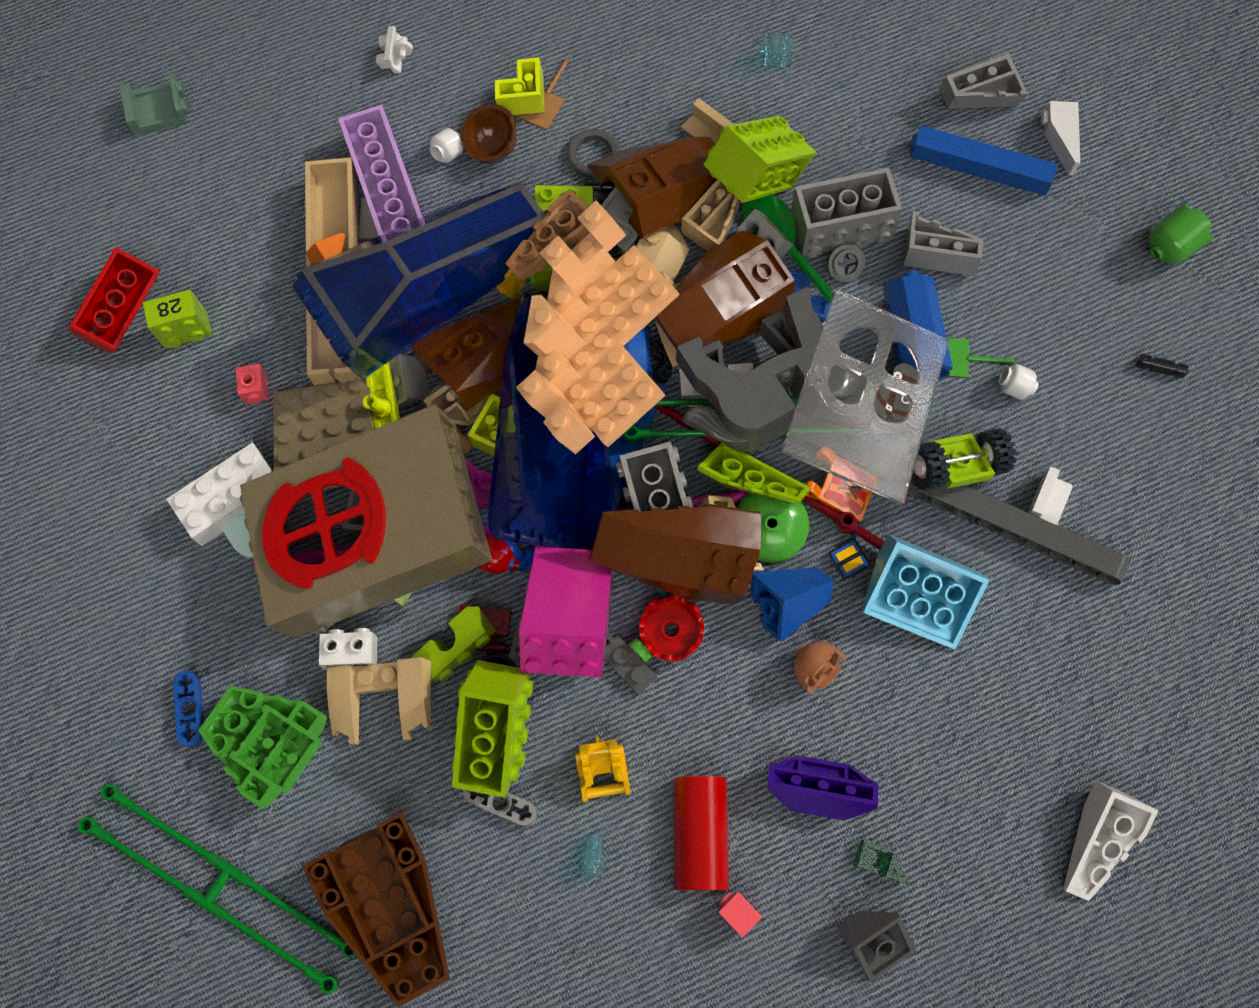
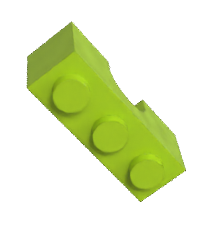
(471, 632)

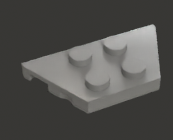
(621, 211)

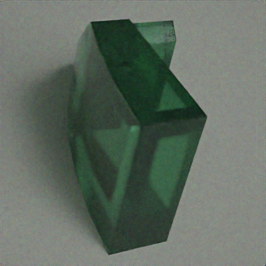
(879, 861)

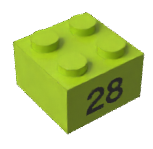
(177, 319)

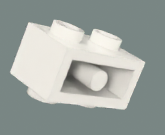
(347, 648)

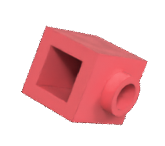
(252, 384)
(738, 913)

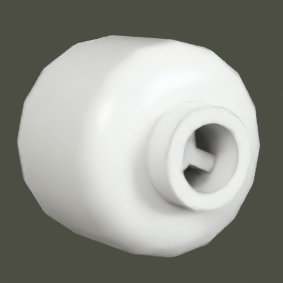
(446, 145)
(1018, 381)

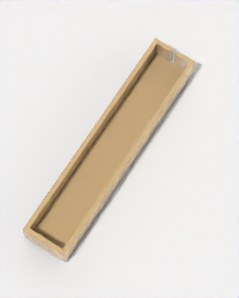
(330, 209)

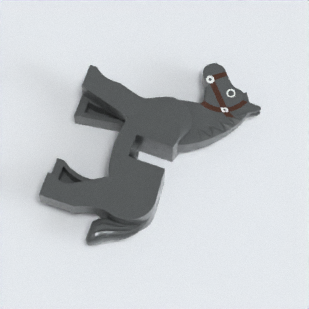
(757, 407)

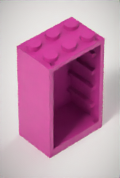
(565, 614)

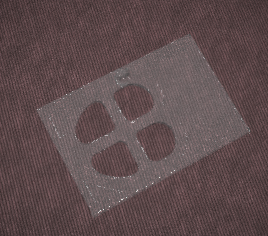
(851, 437)

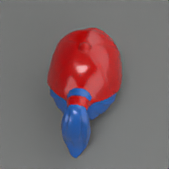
(506, 557)

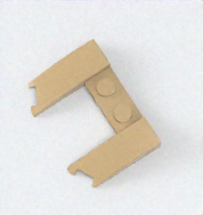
(407, 676)

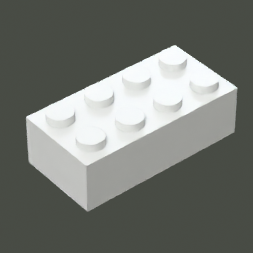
(215, 496)

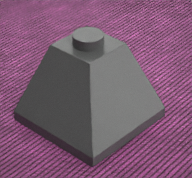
(876, 941)

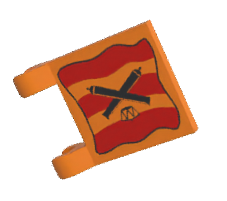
(841, 495)

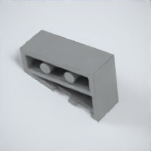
(984, 85)
(941, 248)

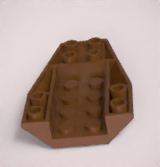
(658, 180)
(728, 293)
(384, 908)

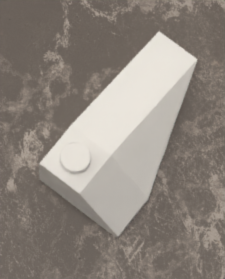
(1105, 834)

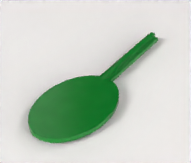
(784, 220)

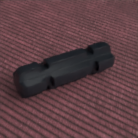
(1162, 365)

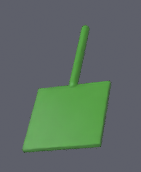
(960, 357)

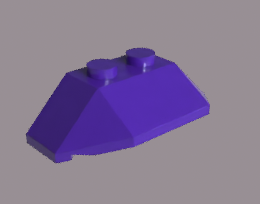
(822, 788)

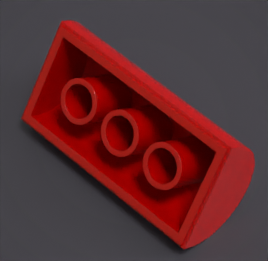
(113, 301)
(701, 833)

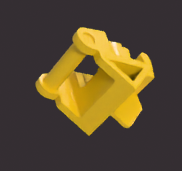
(601, 759)

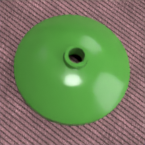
(791, 527)

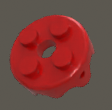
(671, 611)

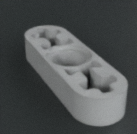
(478, 801)

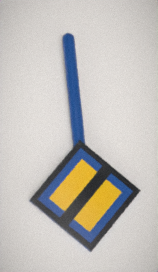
(849, 558)

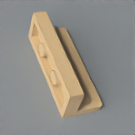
(705, 122)

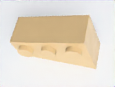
(711, 217)

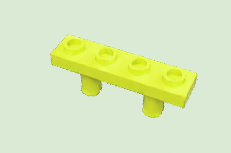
(382, 397)

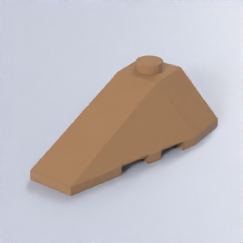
(559, 221)

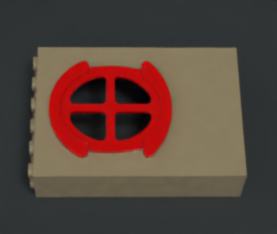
(415, 529)

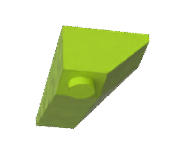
(745, 473)

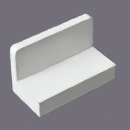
(1050, 497)

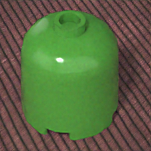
(1180, 235)

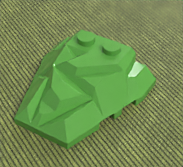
(263, 741)

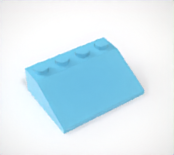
(923, 592)

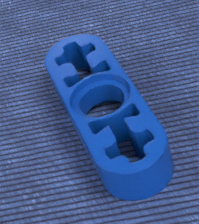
(179, 701)

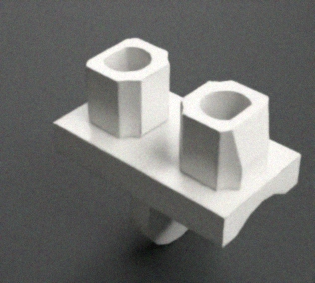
(395, 50)

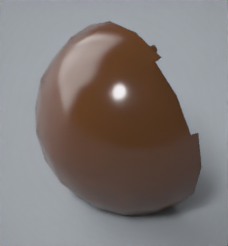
(489, 133)

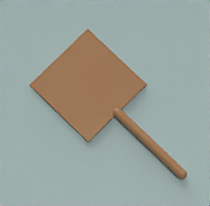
(551, 105)

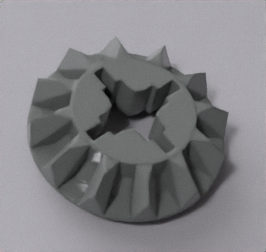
(852, 270)

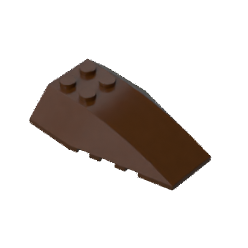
(683, 550)

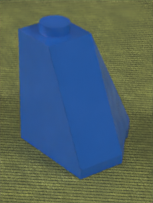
(790, 597)

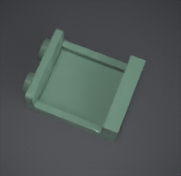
(154, 106)

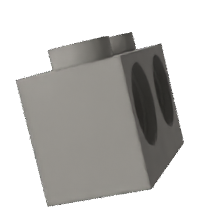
(767, 231)

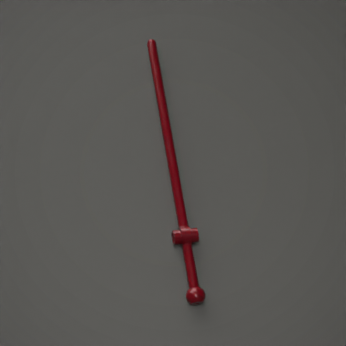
(829, 512)

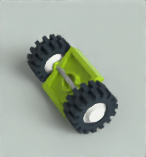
(963, 459)

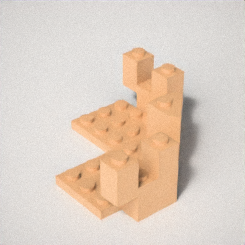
(580, 332)

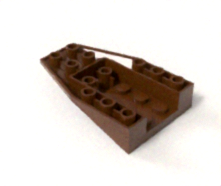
(470, 353)

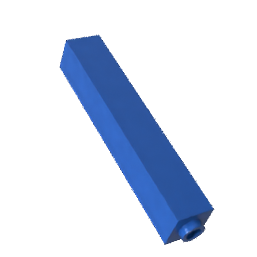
(983, 160)

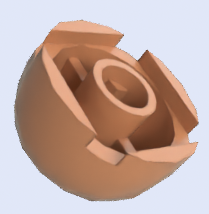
(817, 665)

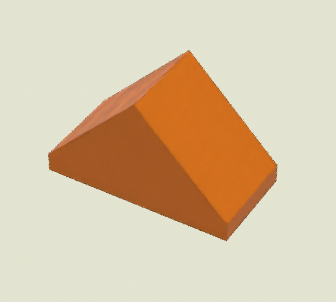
(326, 248)

